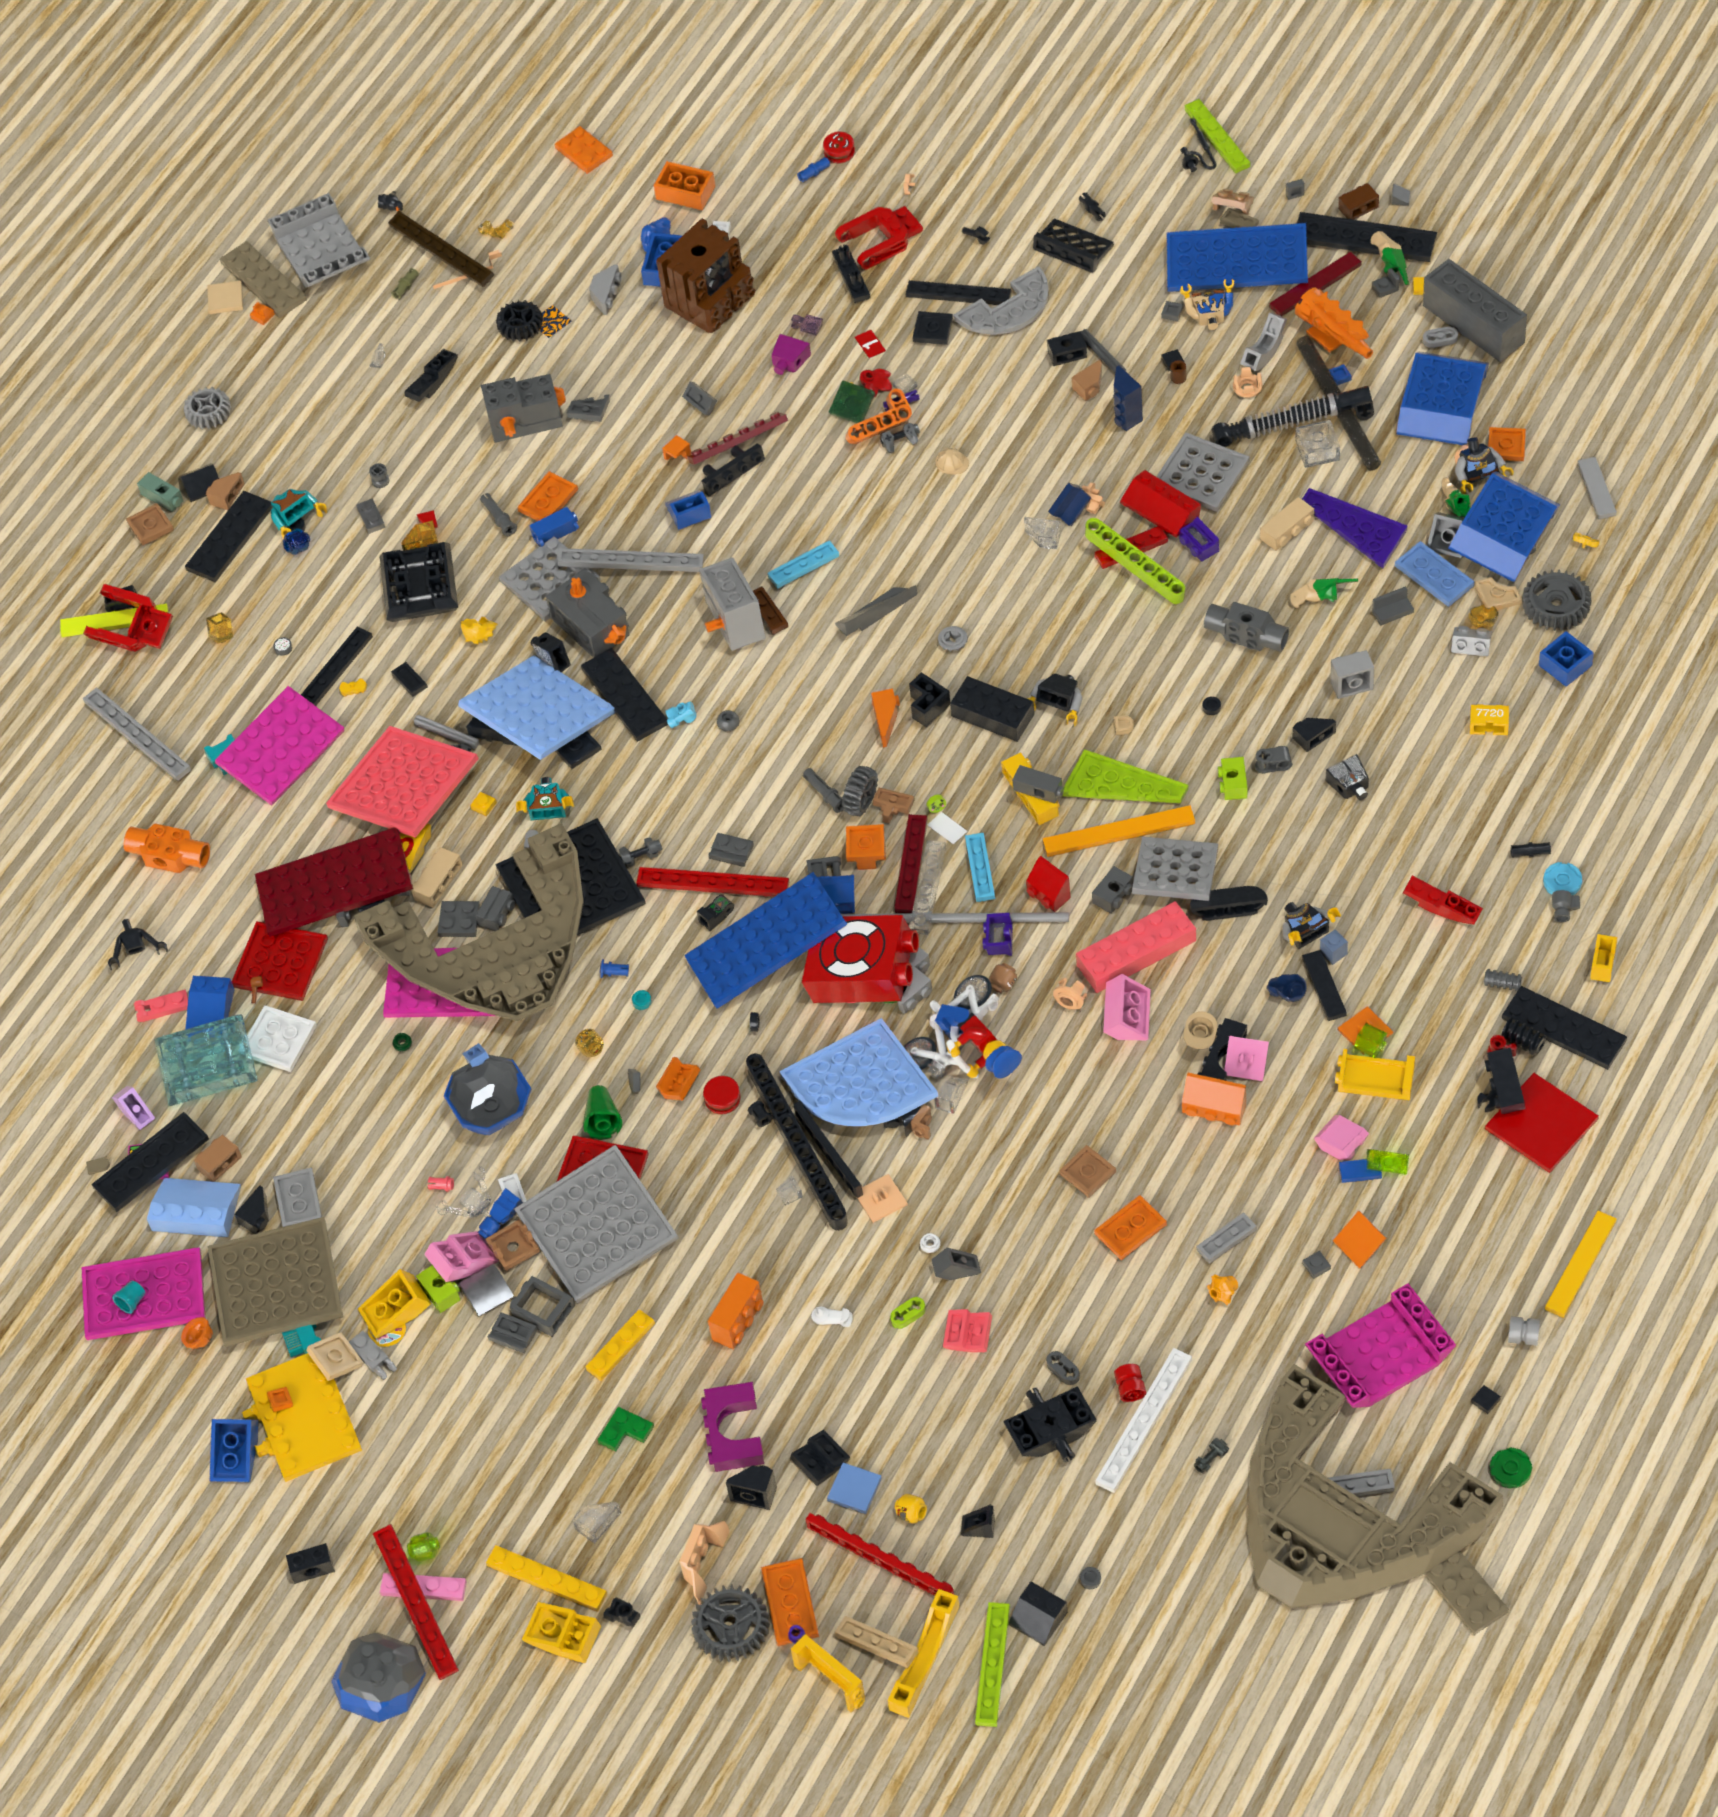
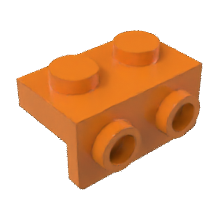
(677, 1079)

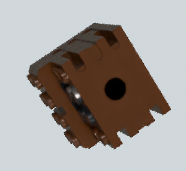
(704, 277)

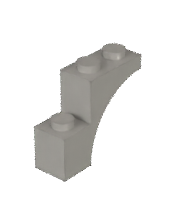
(921, 984)

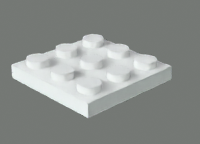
(279, 1037)

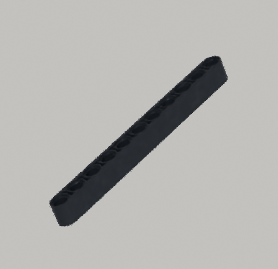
(798, 1148)

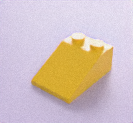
(394, 1304)

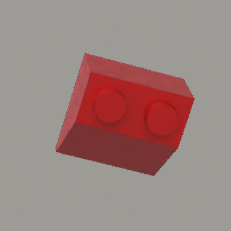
(1048, 884)

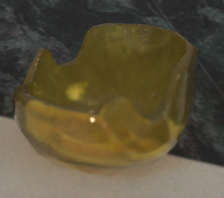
(1483, 617)

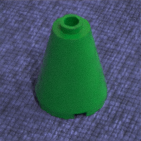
(601, 1114)

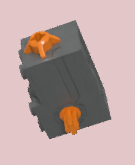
(522, 406)
(588, 613)

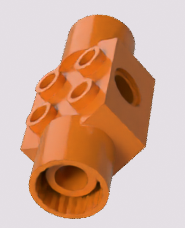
(166, 847)

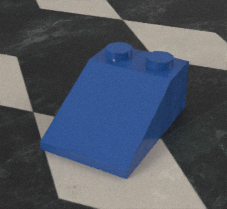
(208, 1000)
(233, 1449)

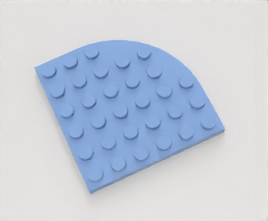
(860, 1079)

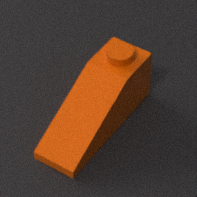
(886, 712)

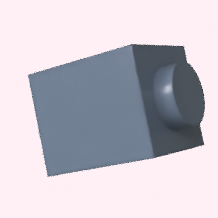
(1334, 946)

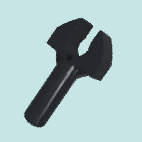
(980, 233)
(1487, 1097)

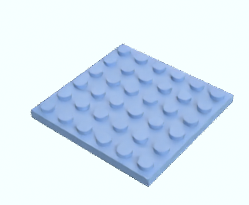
(536, 707)

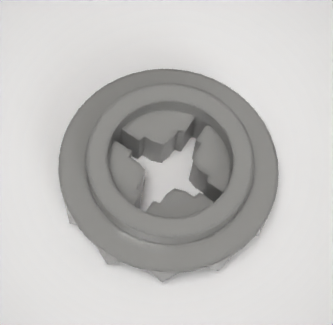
(956, 633)

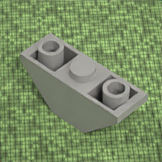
(605, 287)

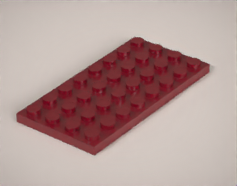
(333, 881)

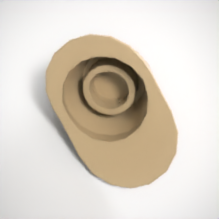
(1200, 1030)

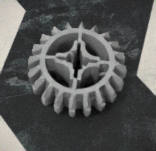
(206, 403)

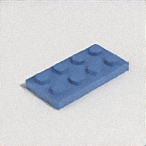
(1434, 573)

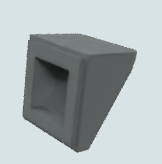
(1400, 195)

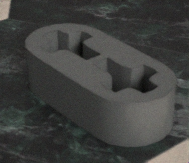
(1066, 1365)

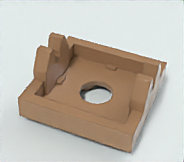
(1228, 198)
(516, 1233)

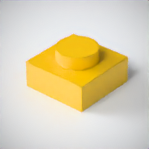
(483, 804)

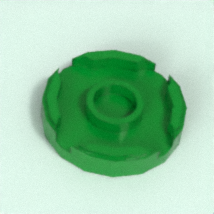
(1510, 1468)

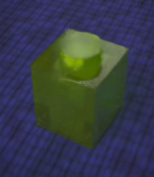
(1371, 1041)

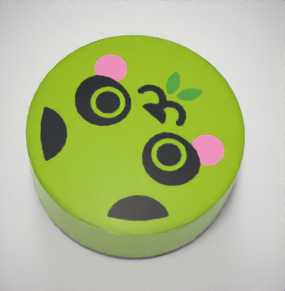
(936, 803)

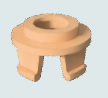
(1247, 378)
(1064, 994)

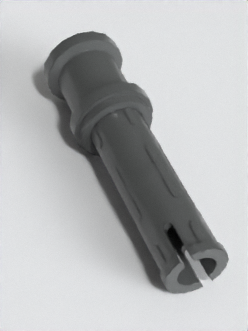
(501, 519)
(829, 794)

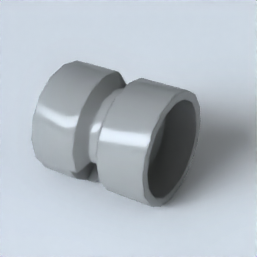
(1524, 1331)

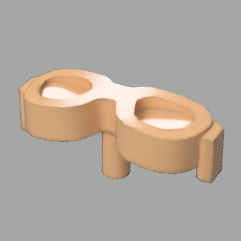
(907, 182)

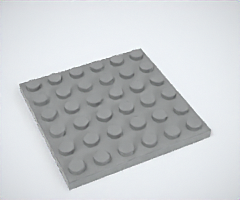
(596, 1223)

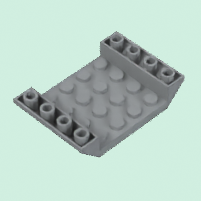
(316, 240)

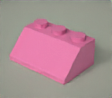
(1126, 1009)

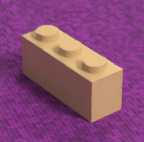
(1287, 524)
(436, 877)

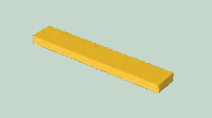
(1580, 1264)

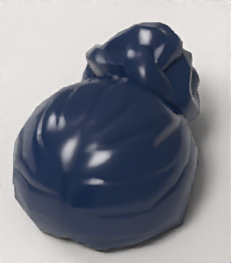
(1287, 986)

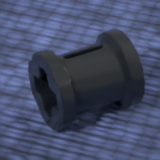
(760, 1114)

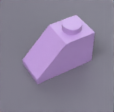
(133, 1107)

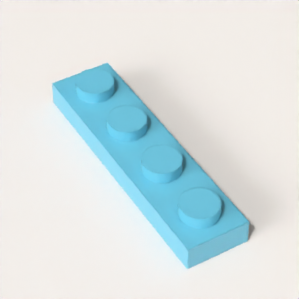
(803, 564)
(980, 867)

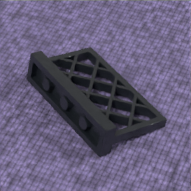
(1070, 252)

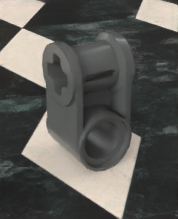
(1274, 758)

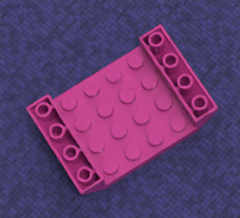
(1383, 1349)

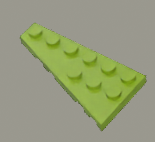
(1110, 779)

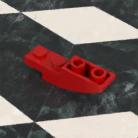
(1443, 904)

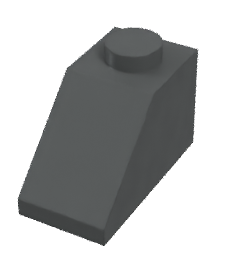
(955, 1264)

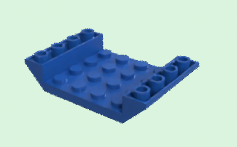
(1441, 398)
(1503, 526)

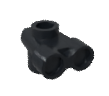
(621, 1612)

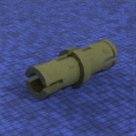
(405, 283)

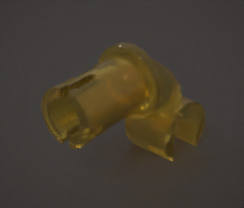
(498, 231)

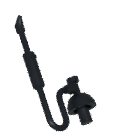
(1190, 160)

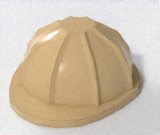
(951, 461)

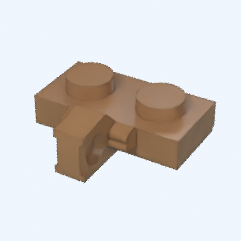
(892, 803)

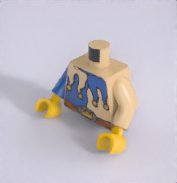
(1209, 306)

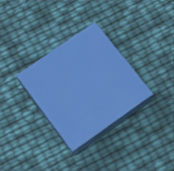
(854, 1488)

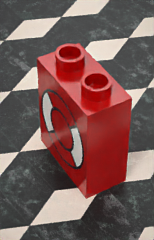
(862, 961)

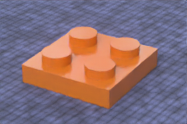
(1508, 442)

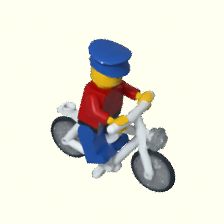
(962, 1024)

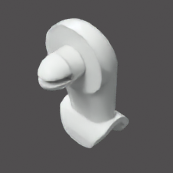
(829, 1316)

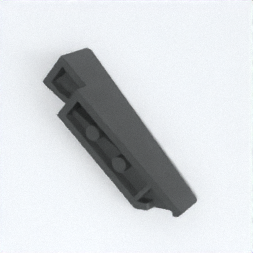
(876, 609)

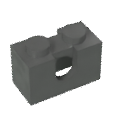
(1104, 893)

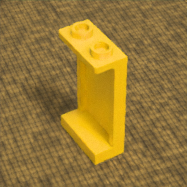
(1375, 1076)
(809, 1651)

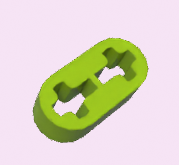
(907, 1312)

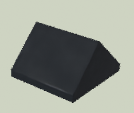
(198, 481)

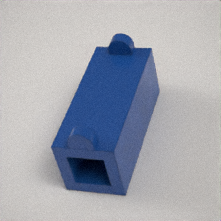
(555, 525)

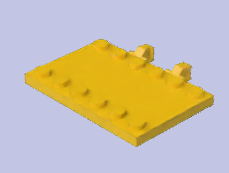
(309, 1432)

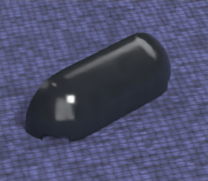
(1230, 903)

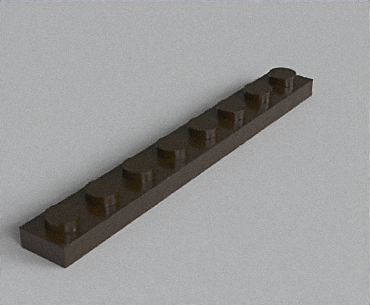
(441, 249)

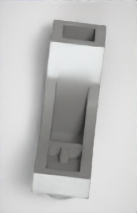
(1265, 348)

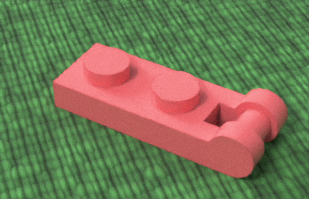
(161, 1006)

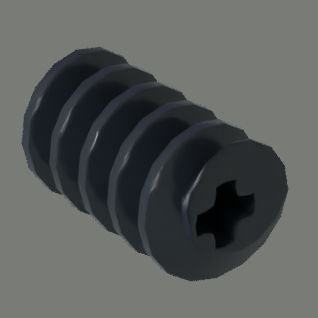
(1523, 1037)

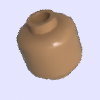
(1003, 977)

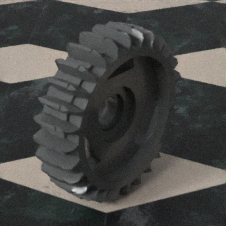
(1557, 588)
(730, 1637)

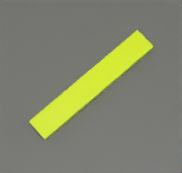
(105, 621)

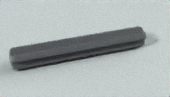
(1100, 350)

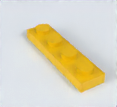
(620, 1345)

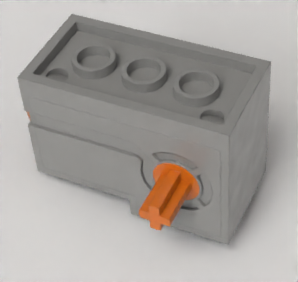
(732, 604)

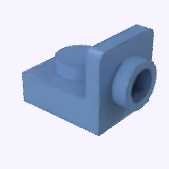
(476, 1055)

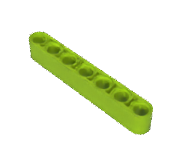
(1139, 567)

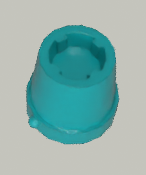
(129, 1296)

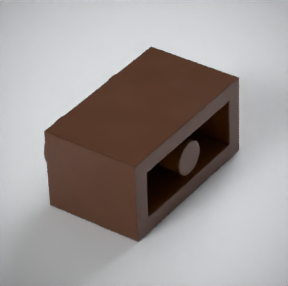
(1358, 202)

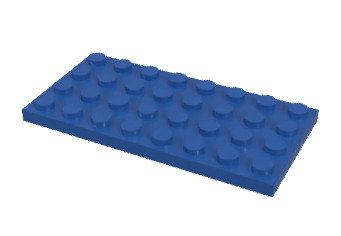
(1243, 254)
(765, 940)

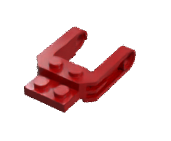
(895, 225)
(147, 627)

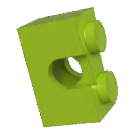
(1234, 778)
(443, 1296)

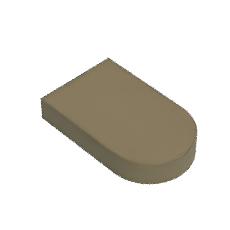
(97, 1165)

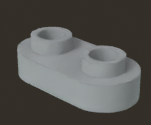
(1440, 337)

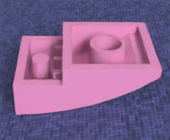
(460, 1255)

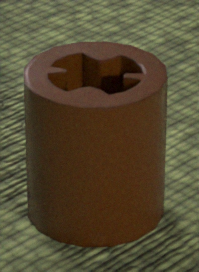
(1178, 372)

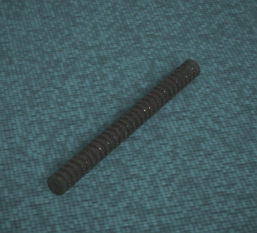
(1346, 417)

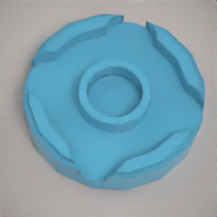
(1562, 877)

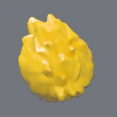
(477, 630)

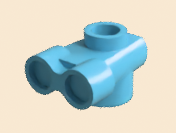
(682, 712)

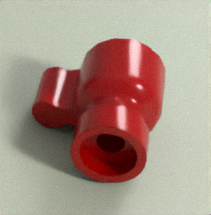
(1499, 1042)

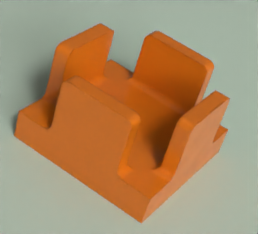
(865, 845)

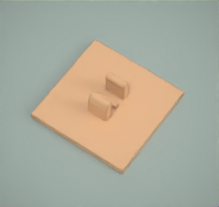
(881, 1198)

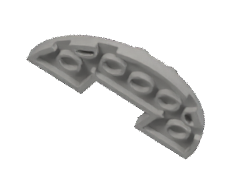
(1011, 314)

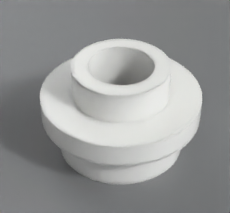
(930, 1238)

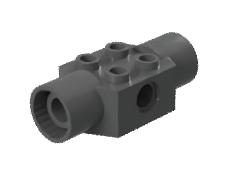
(1246, 626)

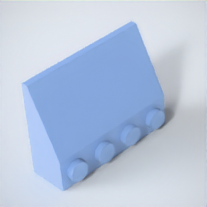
(193, 1207)

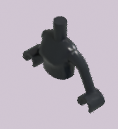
(133, 942)

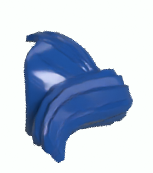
(662, 226)

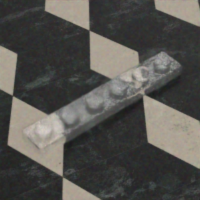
(927, 887)

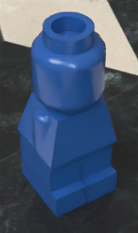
(500, 1213)

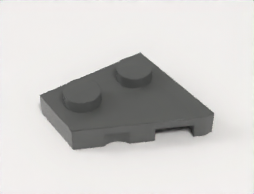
(588, 409)

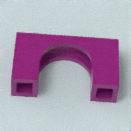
(720, 1403)

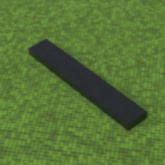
(957, 292)
(337, 665)
(828, 1150)

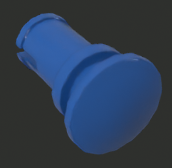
(613, 969)

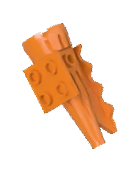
(1331, 324)

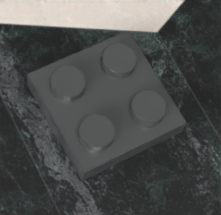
(458, 919)

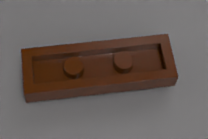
(769, 612)

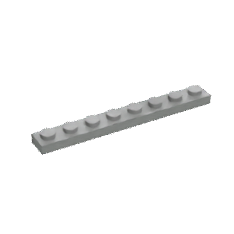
(630, 560)
(137, 734)

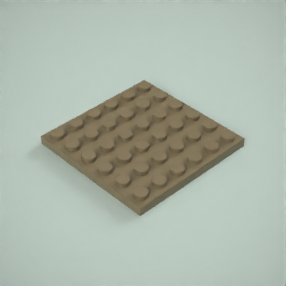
(274, 1281)

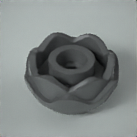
(731, 724)

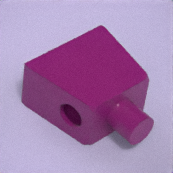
(789, 354)

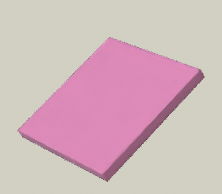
(1246, 1058)

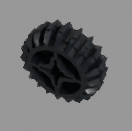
(519, 320)

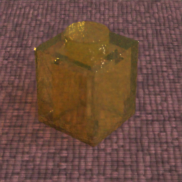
(219, 628)

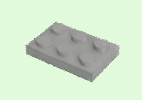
(297, 1197)

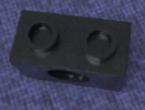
(1067, 348)
(310, 1563)

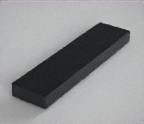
(1324, 985)

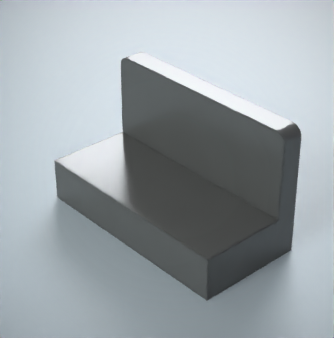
(1392, 606)

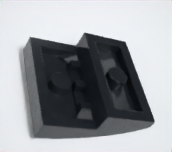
(820, 1457)

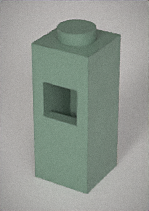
(160, 492)

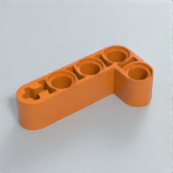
(877, 421)

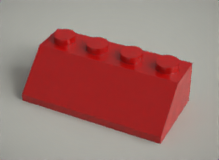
(1160, 503)

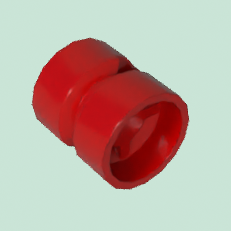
(1130, 1382)

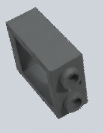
(556, 1317)

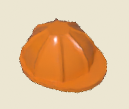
(196, 1333)

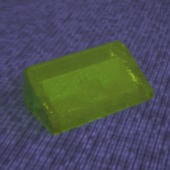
(1387, 1161)

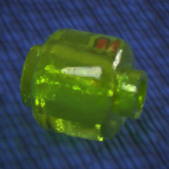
(423, 1547)

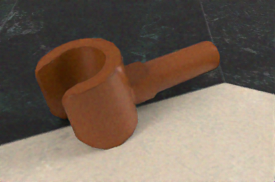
(255, 982)

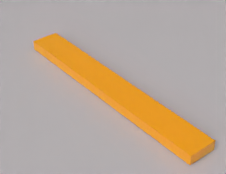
(1118, 831)

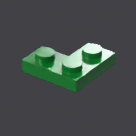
(623, 1424)

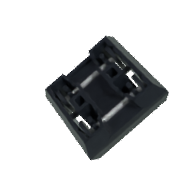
(418, 582)

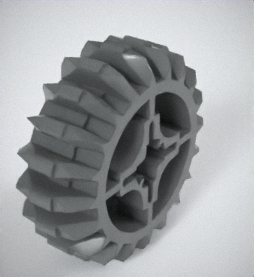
(860, 791)

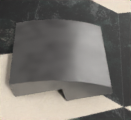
(486, 1290)

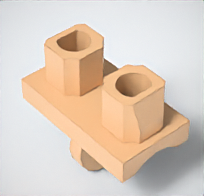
(1096, 500)

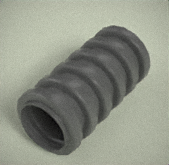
(1502, 979)

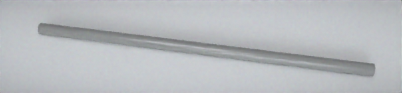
(981, 917)

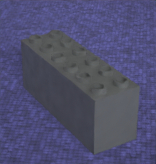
(1474, 310)

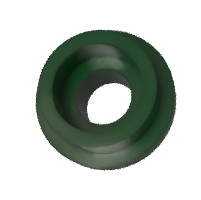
(399, 1038)

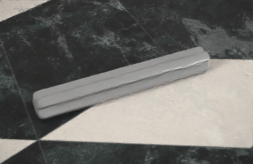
(446, 731)

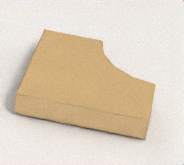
(1497, 595)

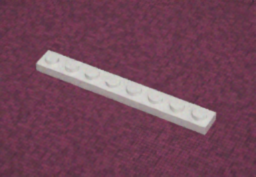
(1143, 1420)

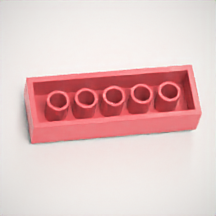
(1136, 946)

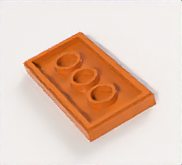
(789, 1599)

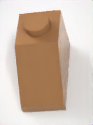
(1088, 381)
(225, 490)

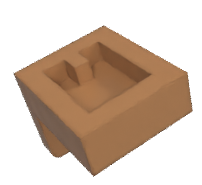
(921, 1122)

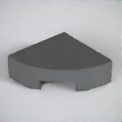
(634, 1079)

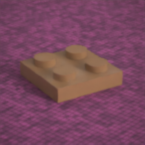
(149, 524)
(1087, 1171)

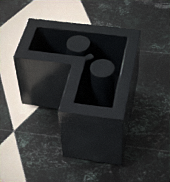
(929, 699)

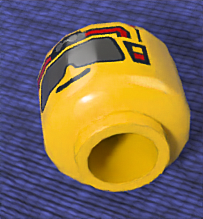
(910, 1508)

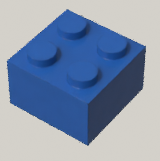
(1566, 658)

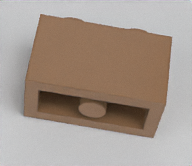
(217, 1158)

